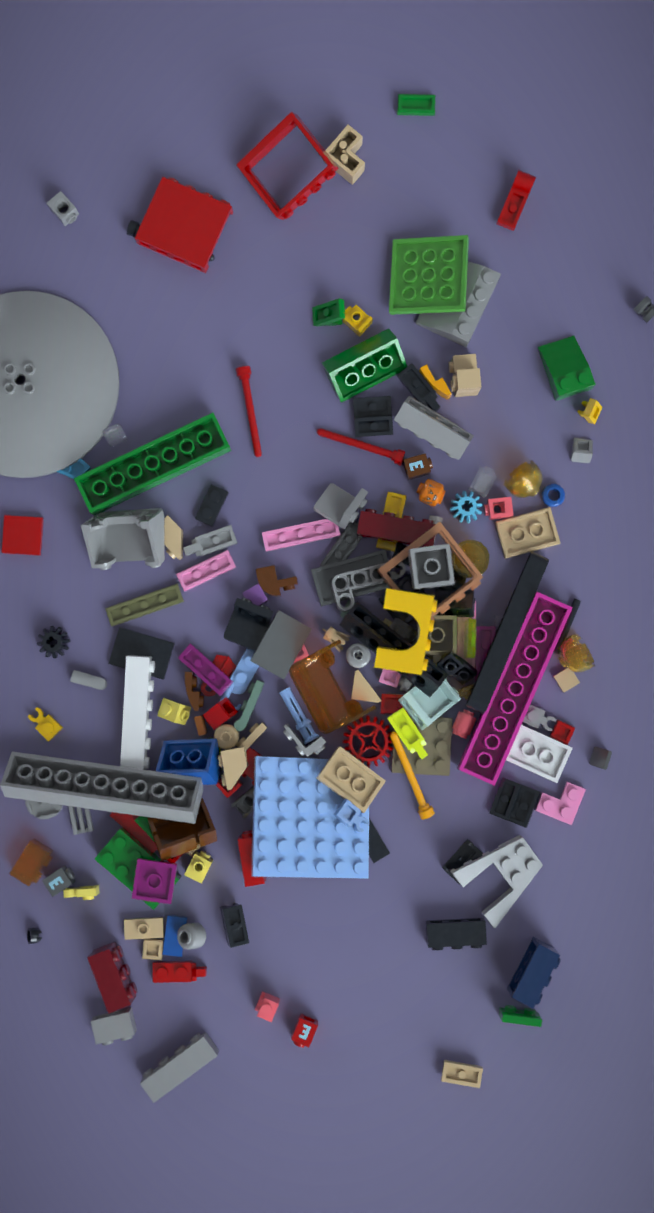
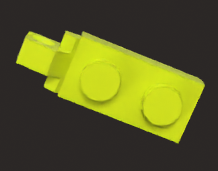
(408, 732)

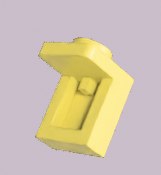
(174, 711)

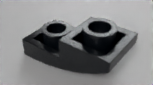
(457, 667)

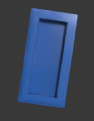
(171, 944)

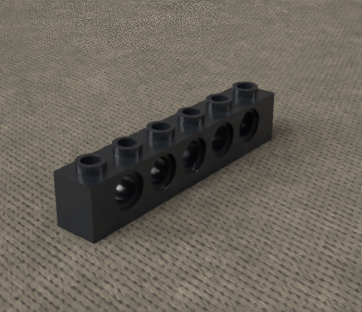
(375, 633)

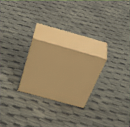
(566, 679)
(153, 949)

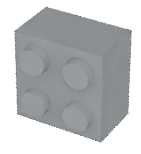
(431, 566)

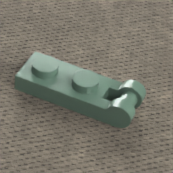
(248, 706)

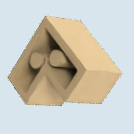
(343, 154)
(466, 375)

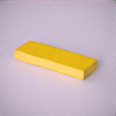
(393, 504)

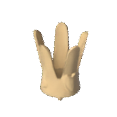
(333, 635)

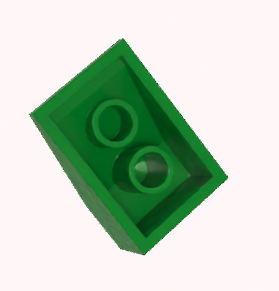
(566, 368)

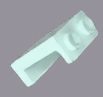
(427, 709)

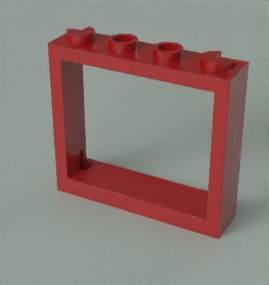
(265, 146)

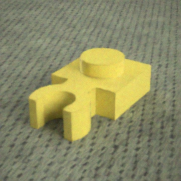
(85, 892)

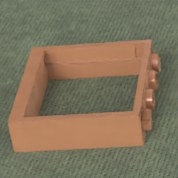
(459, 593)

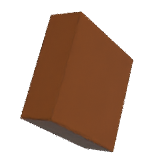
(200, 724)

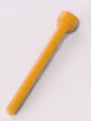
(425, 810)

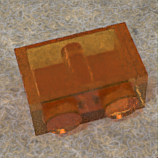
(31, 862)

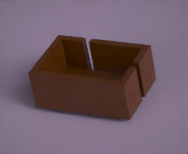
(178, 837)

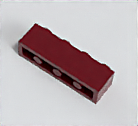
(393, 528)

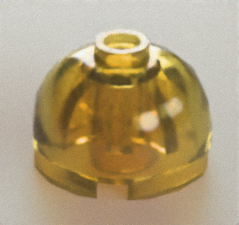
(525, 480)
(476, 553)
(575, 654)

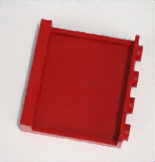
(183, 223)

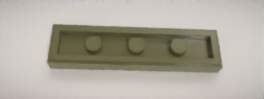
(144, 605)

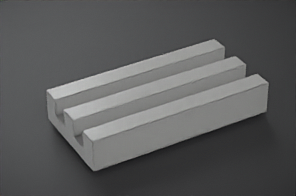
(74, 822)

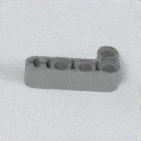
(350, 584)

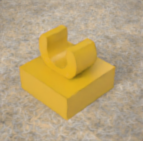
(591, 411)

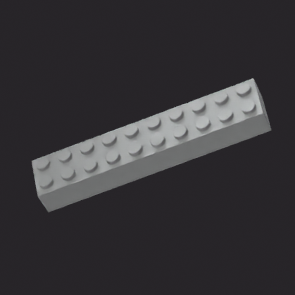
(102, 787)

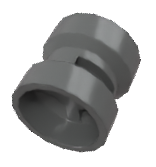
(649, 313)

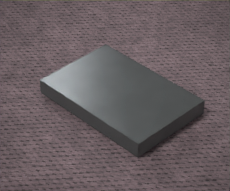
(280, 644)

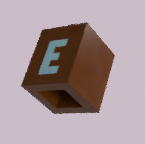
(417, 466)

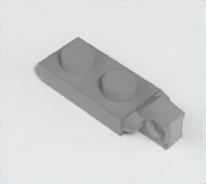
(211, 542)

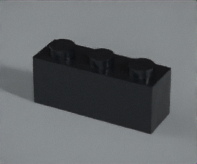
(456, 933)

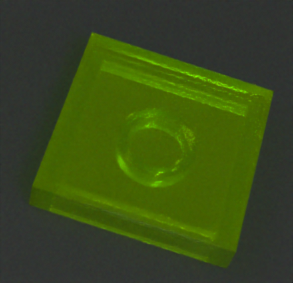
(470, 638)

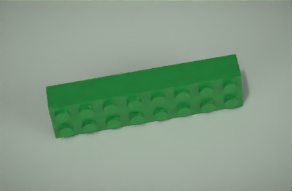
(152, 464)

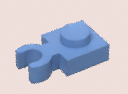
(348, 814)

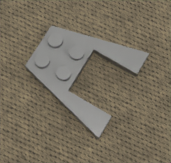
(517, 866)

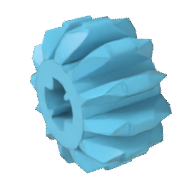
(460, 502)

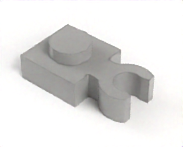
(535, 717)

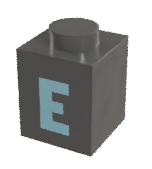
(59, 880)

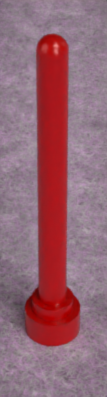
(244, 375)
(396, 456)

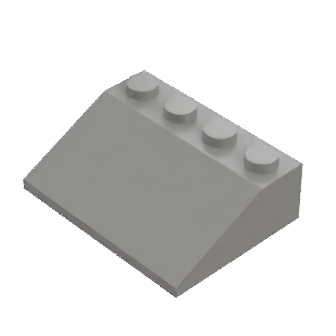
(461, 325)

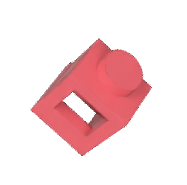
(505, 506)
(267, 1006)

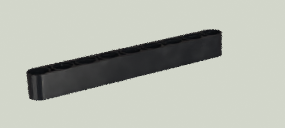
(507, 632)

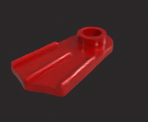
(226, 665)

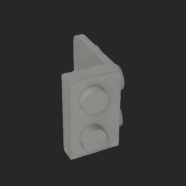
(340, 505)
(316, 747)

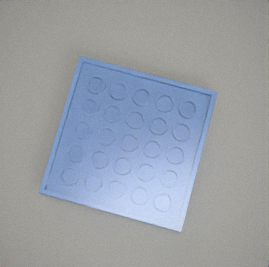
(297, 824)

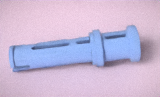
(303, 724)

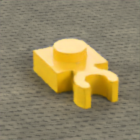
(47, 726)

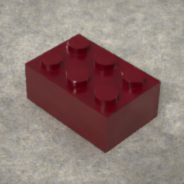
(112, 976)

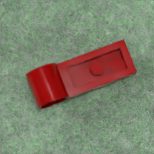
(516, 200)

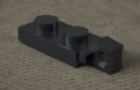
(419, 387)

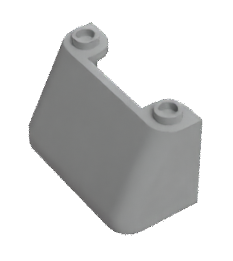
(125, 537)

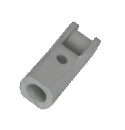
(88, 680)

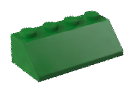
(365, 365)

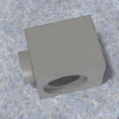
(60, 201)

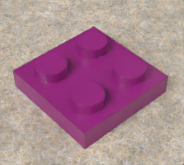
(154, 881)

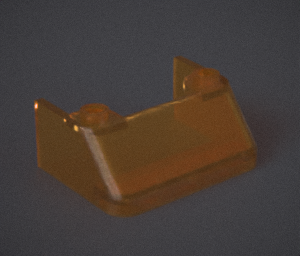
(322, 692)

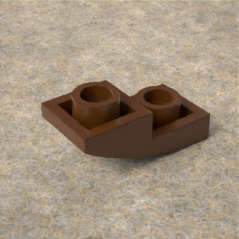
(194, 696)

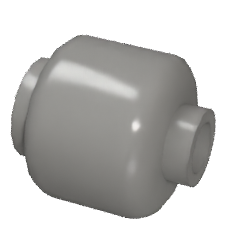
(351, 659)
(191, 935)

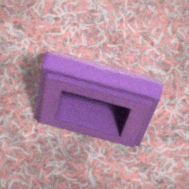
(256, 595)

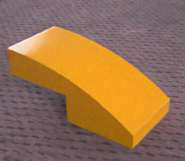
(439, 386)

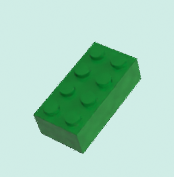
(121, 858)

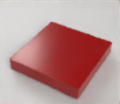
(22, 535)

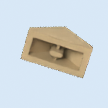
(362, 689)

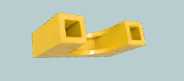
(421, 608)

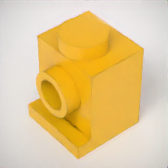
(357, 326)

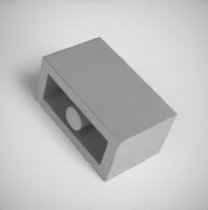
(114, 1026)

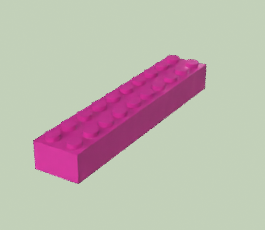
(515, 689)

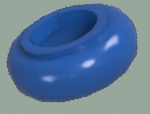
(561, 493)

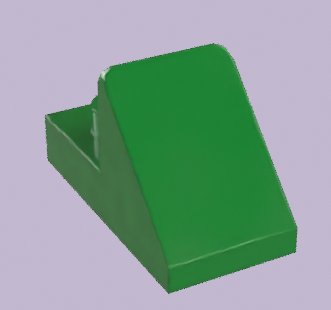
(329, 313)

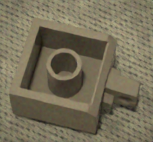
(442, 638)

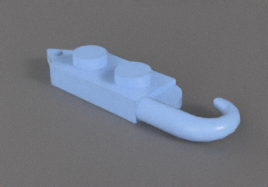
(242, 676)

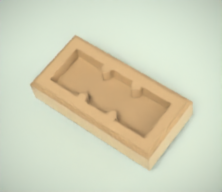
(144, 928)

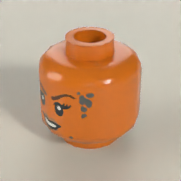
(431, 492)

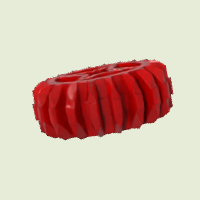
(354, 731)

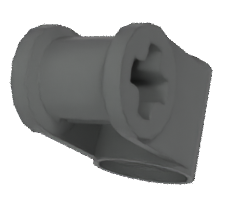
(244, 803)

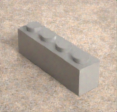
(433, 428)
(179, 1067)

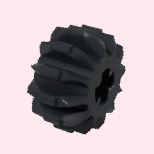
(57, 635)

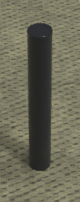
(575, 604)

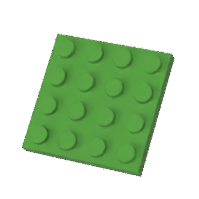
(429, 275)

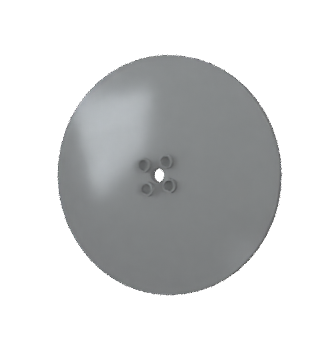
(67, 385)

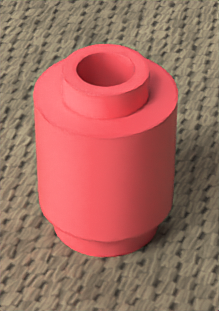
(464, 723)

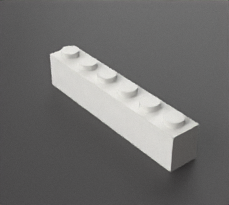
(136, 712)

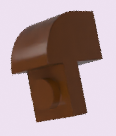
(270, 584)

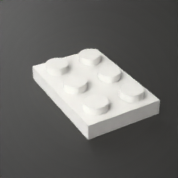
(539, 753)

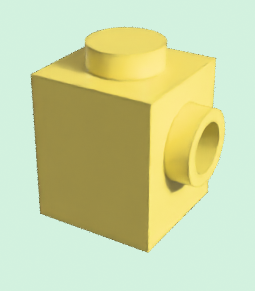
(199, 866)

